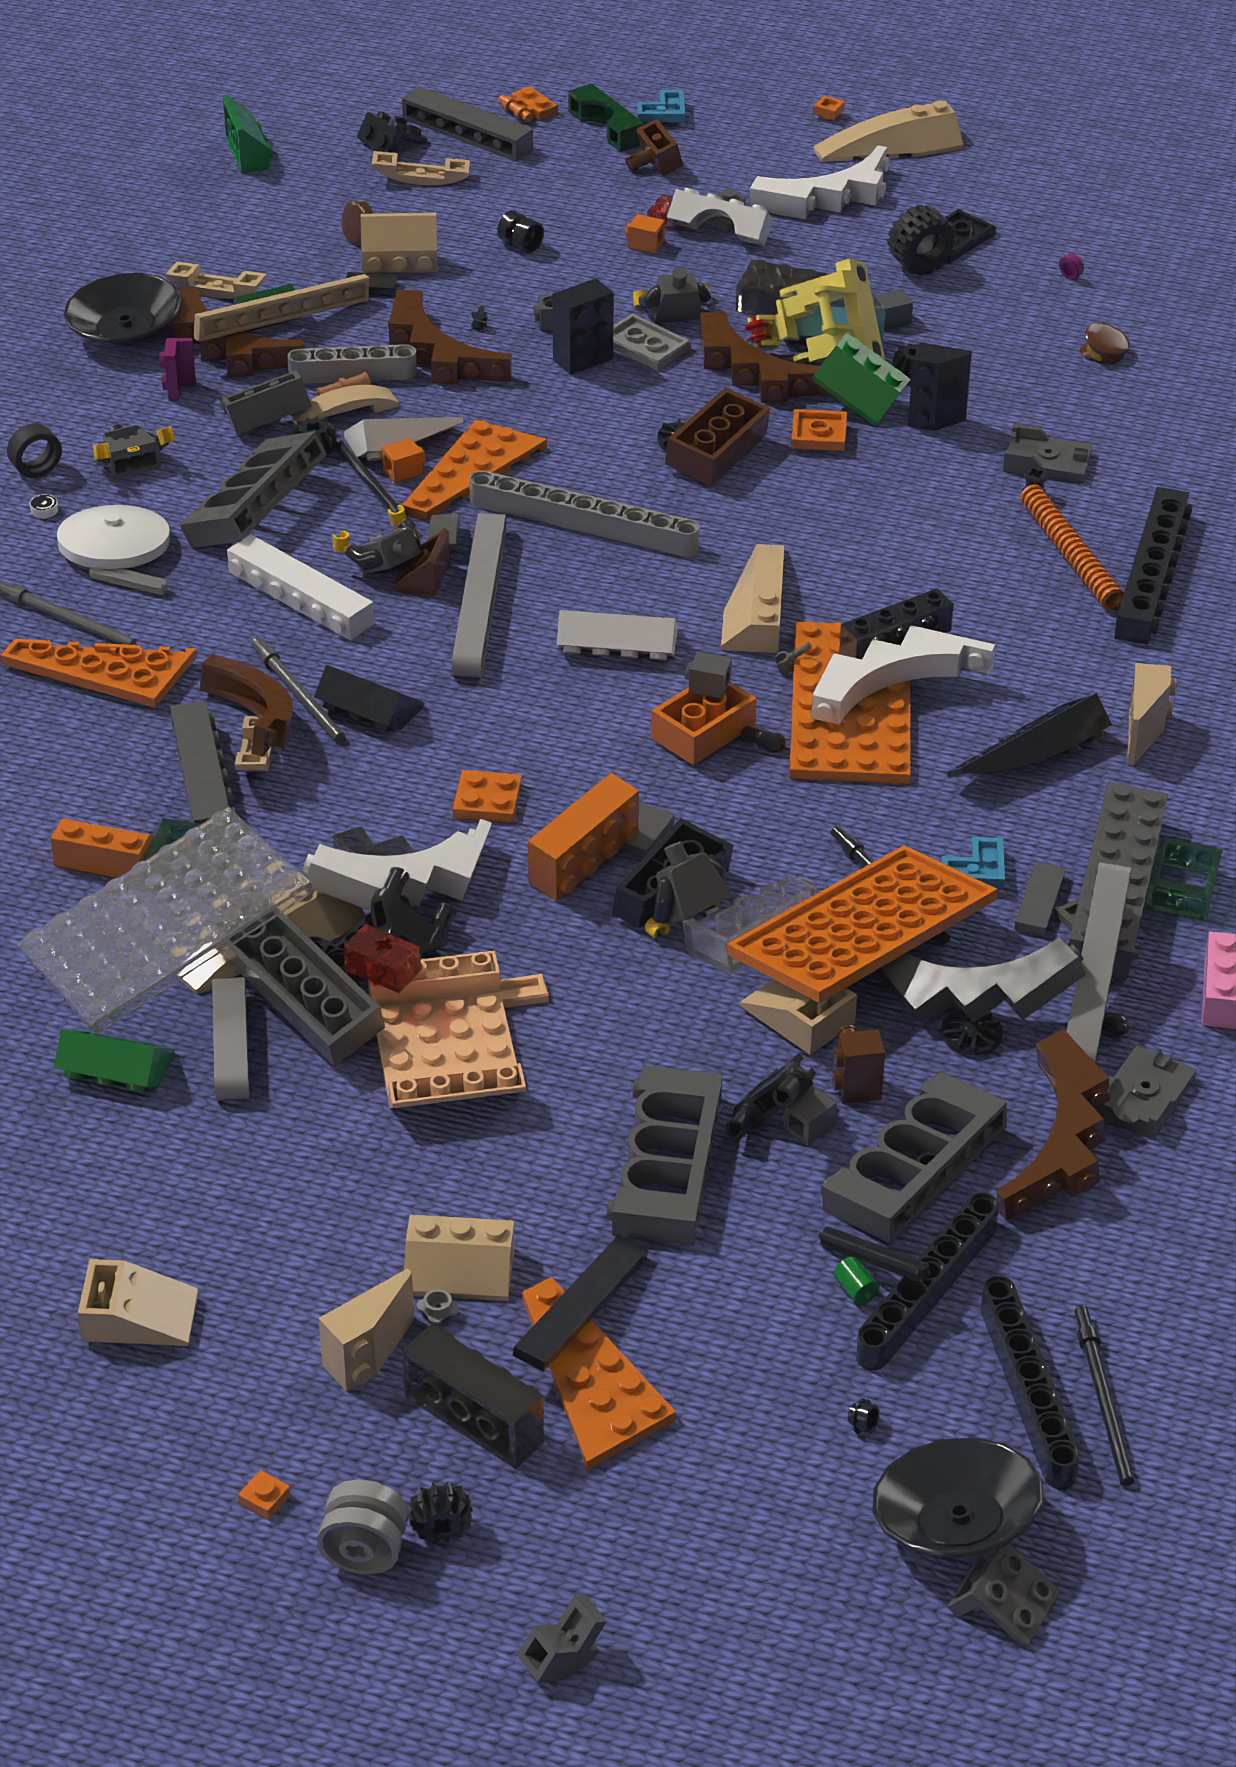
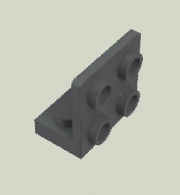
(1007, 1591)

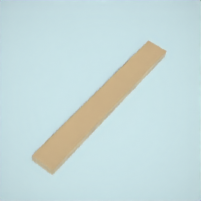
(281, 307)

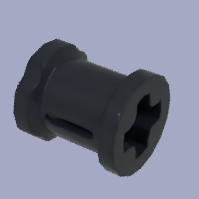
(1039, 476)

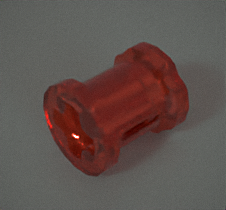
(661, 208)

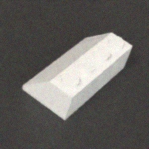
(616, 633)

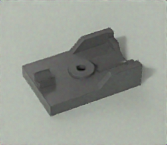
(1060, 457)
(1146, 1091)

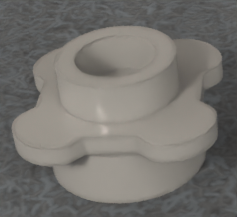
(437, 1306)

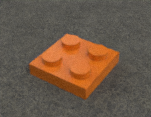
(819, 430)
(487, 796)

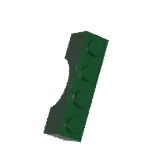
(592, 104)

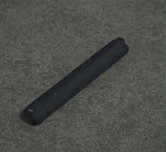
(874, 1254)

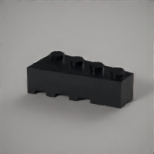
(637, 892)

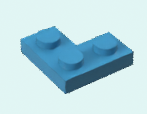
(669, 109)
(985, 863)

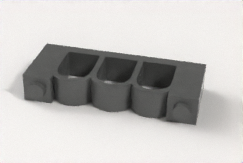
(254, 490)
(657, 1213)
(886, 1213)

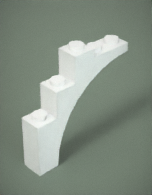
(828, 192)

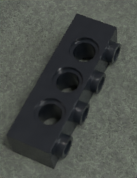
(891, 624)

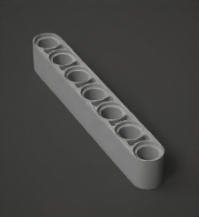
(1099, 956)

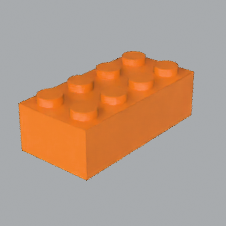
(583, 837)

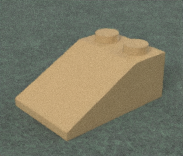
(1148, 707)
(366, 1330)

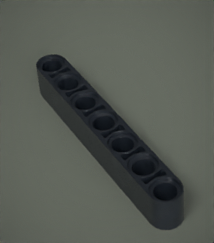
(912, 1301)
(1030, 1383)

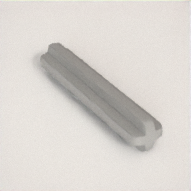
(131, 580)

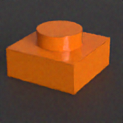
(829, 107)
(264, 1494)

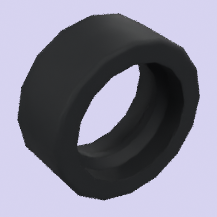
(22, 439)

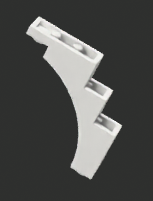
(921, 655)
(357, 876)

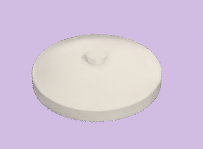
(113, 537)

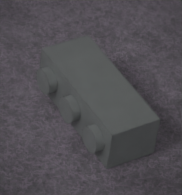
(267, 403)

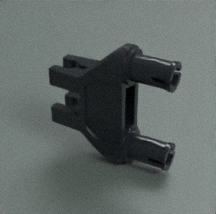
(400, 920)
(769, 1096)

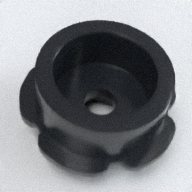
(863, 1416)

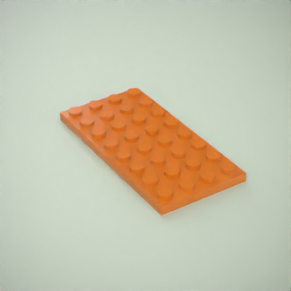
(871, 738)
(861, 923)

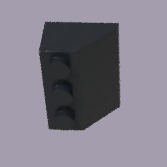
(939, 386)
(366, 700)

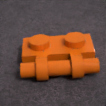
(528, 104)

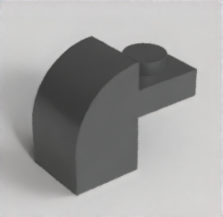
(563, 1648)

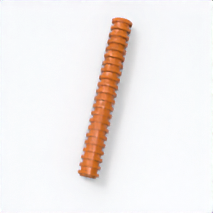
(1072, 547)

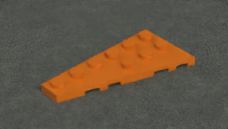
(478, 449)
(105, 668)
(599, 1387)

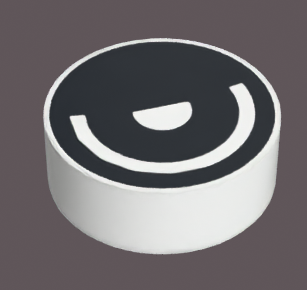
(44, 506)

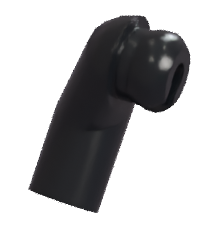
(763, 738)
(1117, 1022)

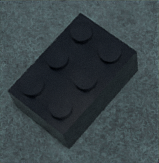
(583, 326)

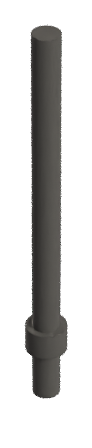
(22, 596)
(271, 659)

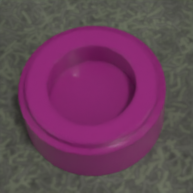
(1071, 266)

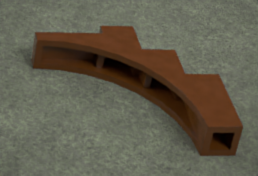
(240, 350)
(448, 358)
(750, 366)
(1077, 1129)

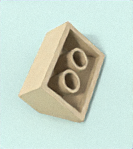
(399, 243)
(460, 1256)

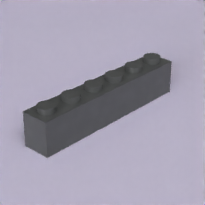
(467, 124)
(200, 760)

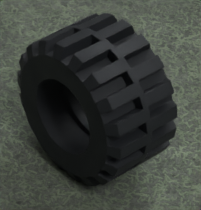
(922, 239)

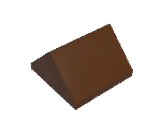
(426, 571)

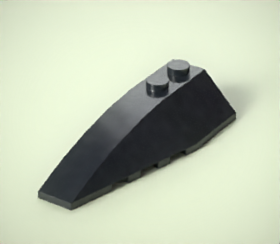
(1042, 738)

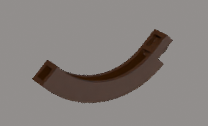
(254, 691)

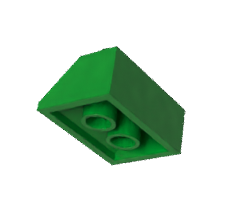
(245, 137)
(861, 379)
(111, 1059)

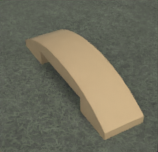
(420, 174)
(189, 276)
(348, 399)
(245, 760)

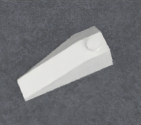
(371, 435)

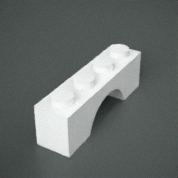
(691, 209)

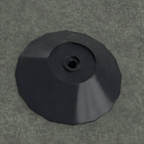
(122, 308)
(957, 1497)

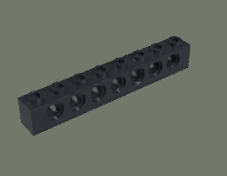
(1153, 566)

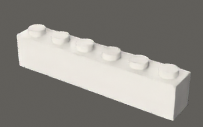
(300, 587)

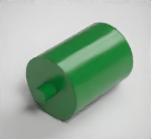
(856, 1280)

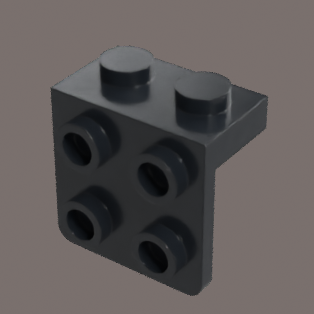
(384, 132)

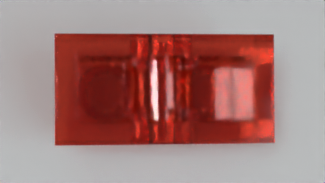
(382, 958)

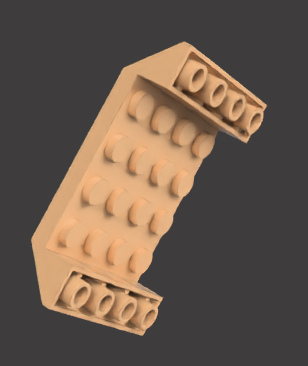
(447, 1034)

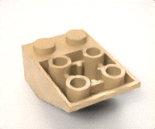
(800, 1017)
(134, 1305)

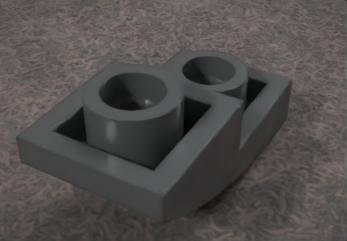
(448, 521)

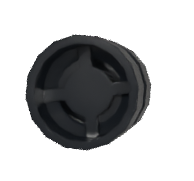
(520, 231)

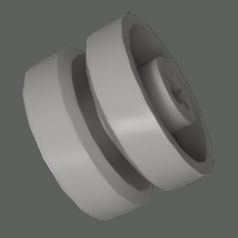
(362, 1527)

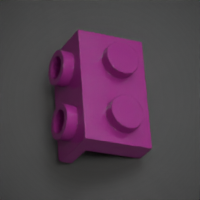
(178, 365)

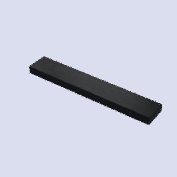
(580, 1303)

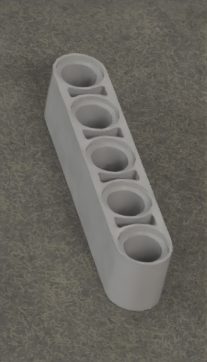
(333, 363)
(230, 1039)

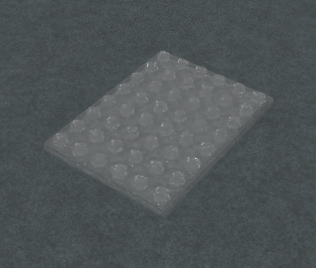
(164, 919)

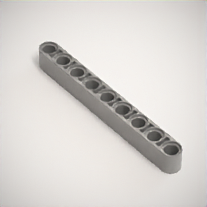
(584, 513)
(479, 596)

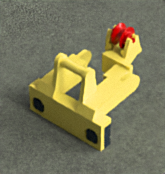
(848, 283)

